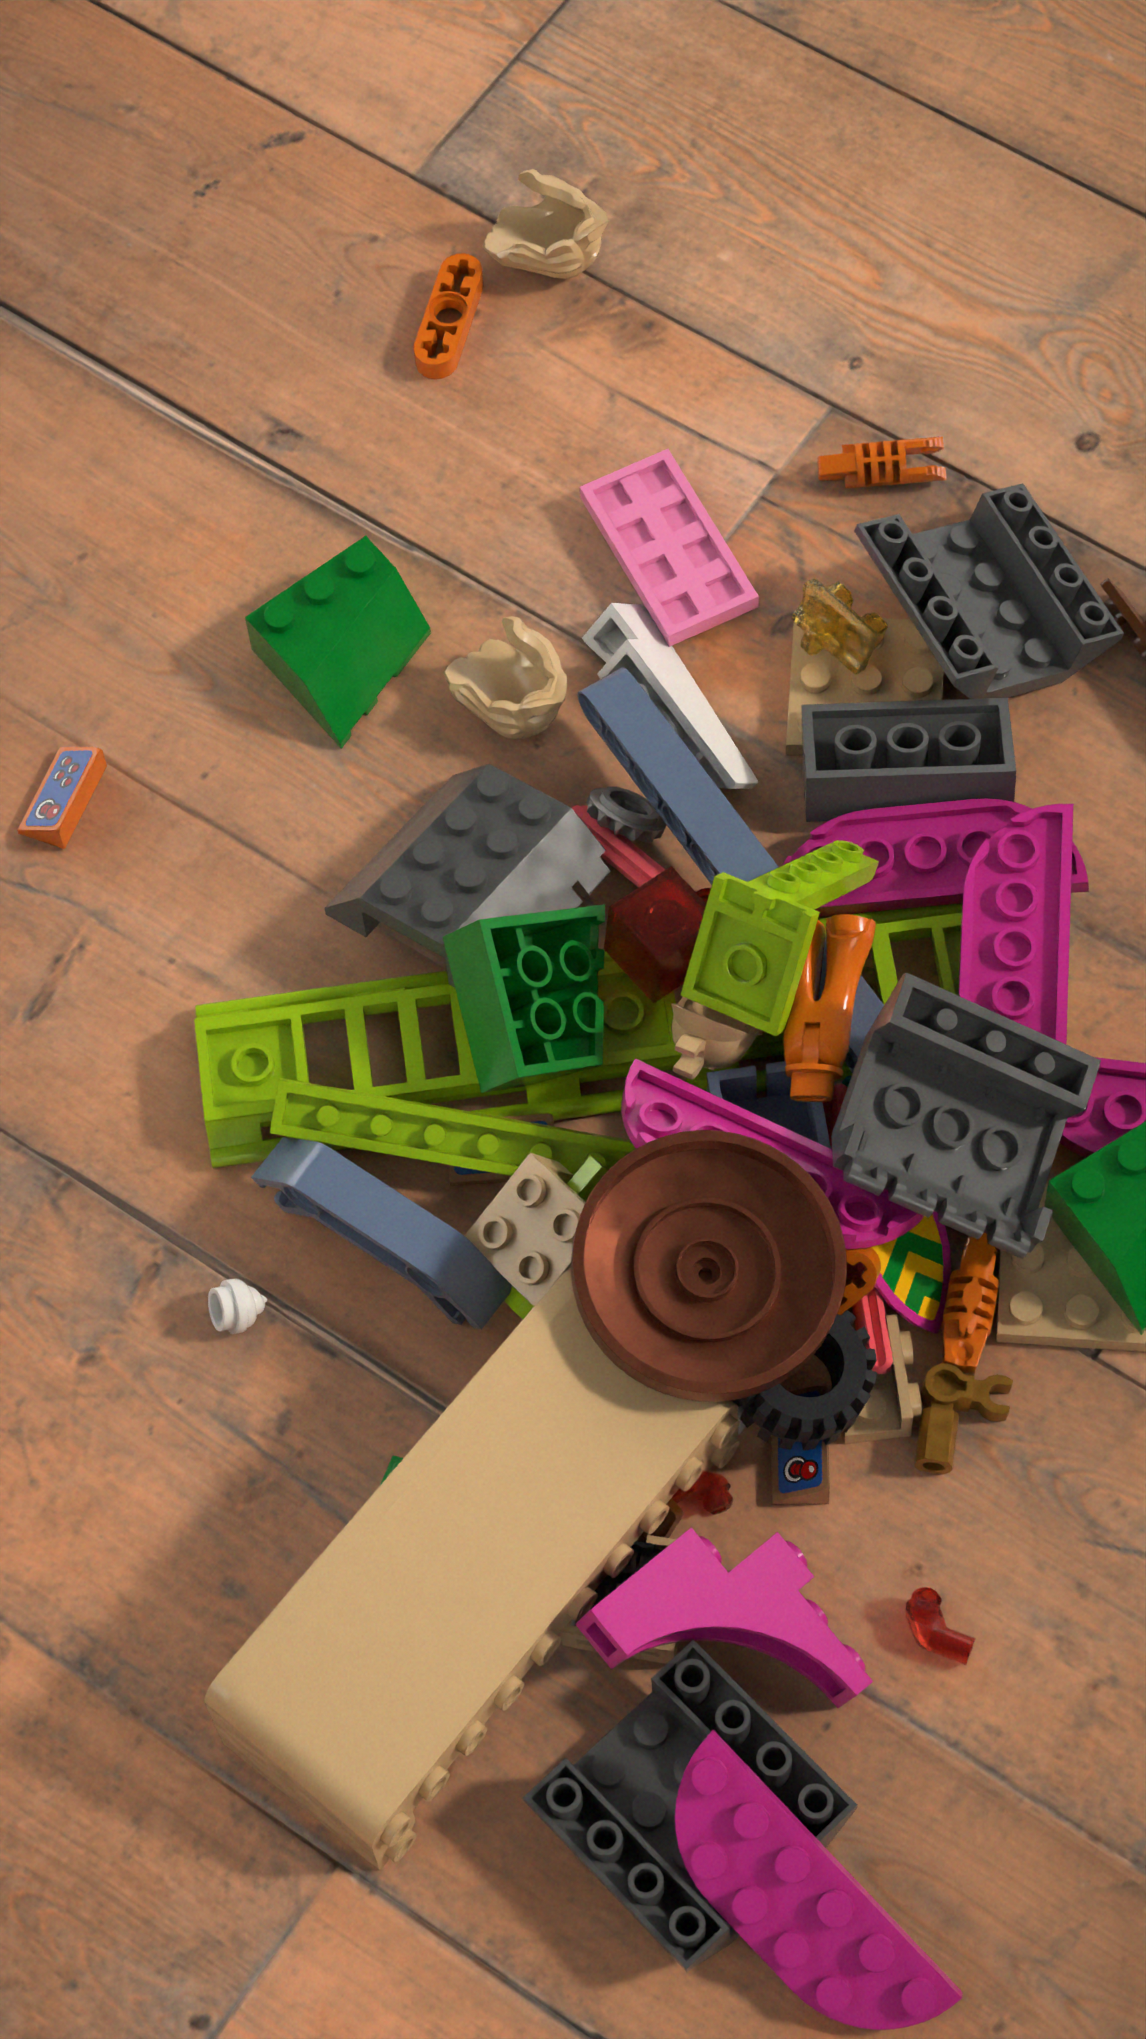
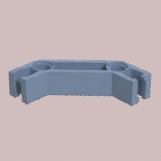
(385, 1226)

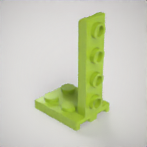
(761, 932)

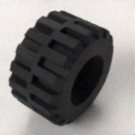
(823, 1416)

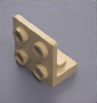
(530, 1226)

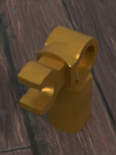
(943, 1393)

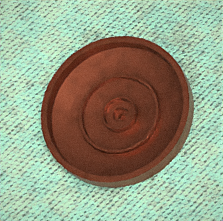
(708, 1265)

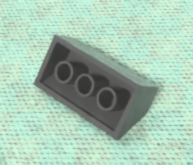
(905, 754)

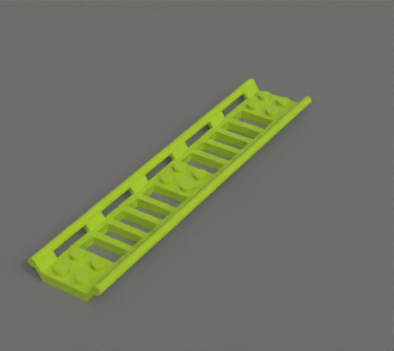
(260, 1039)

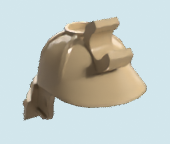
(707, 1038)

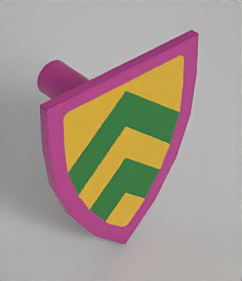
(917, 1273)

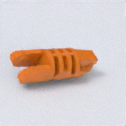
(881, 463)
(970, 1305)

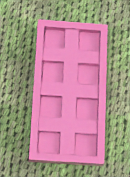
(669, 547)

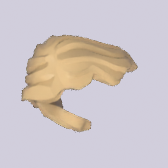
(552, 237)
(511, 687)

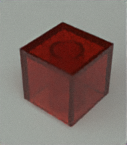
(655, 933)

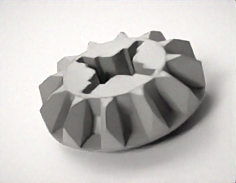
(625, 813)

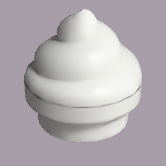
(234, 1306)

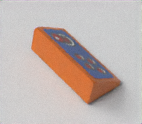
(63, 795)

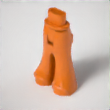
(821, 1028)

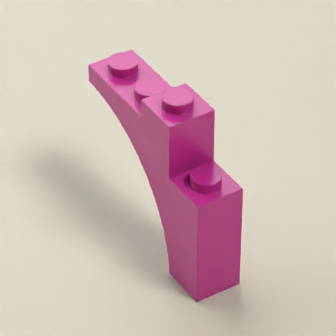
(755, 1605)

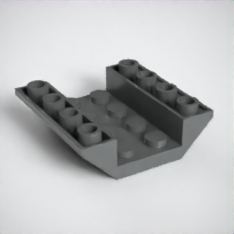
(994, 595)
(623, 1793)

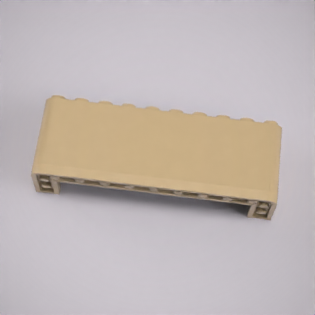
(460, 1577)

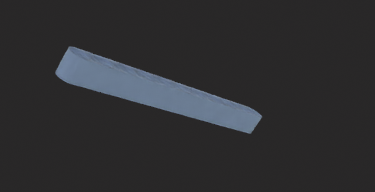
(692, 803)

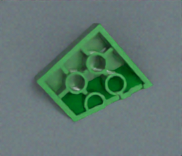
(340, 636)
(530, 994)
(1104, 1217)

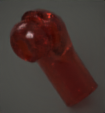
(711, 1489)
(931, 1629)

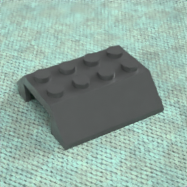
(472, 855)
(959, 1114)

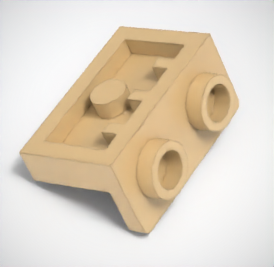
(892, 1398)

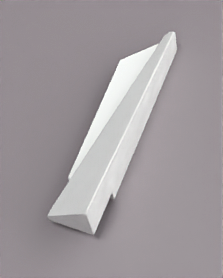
(630, 639)

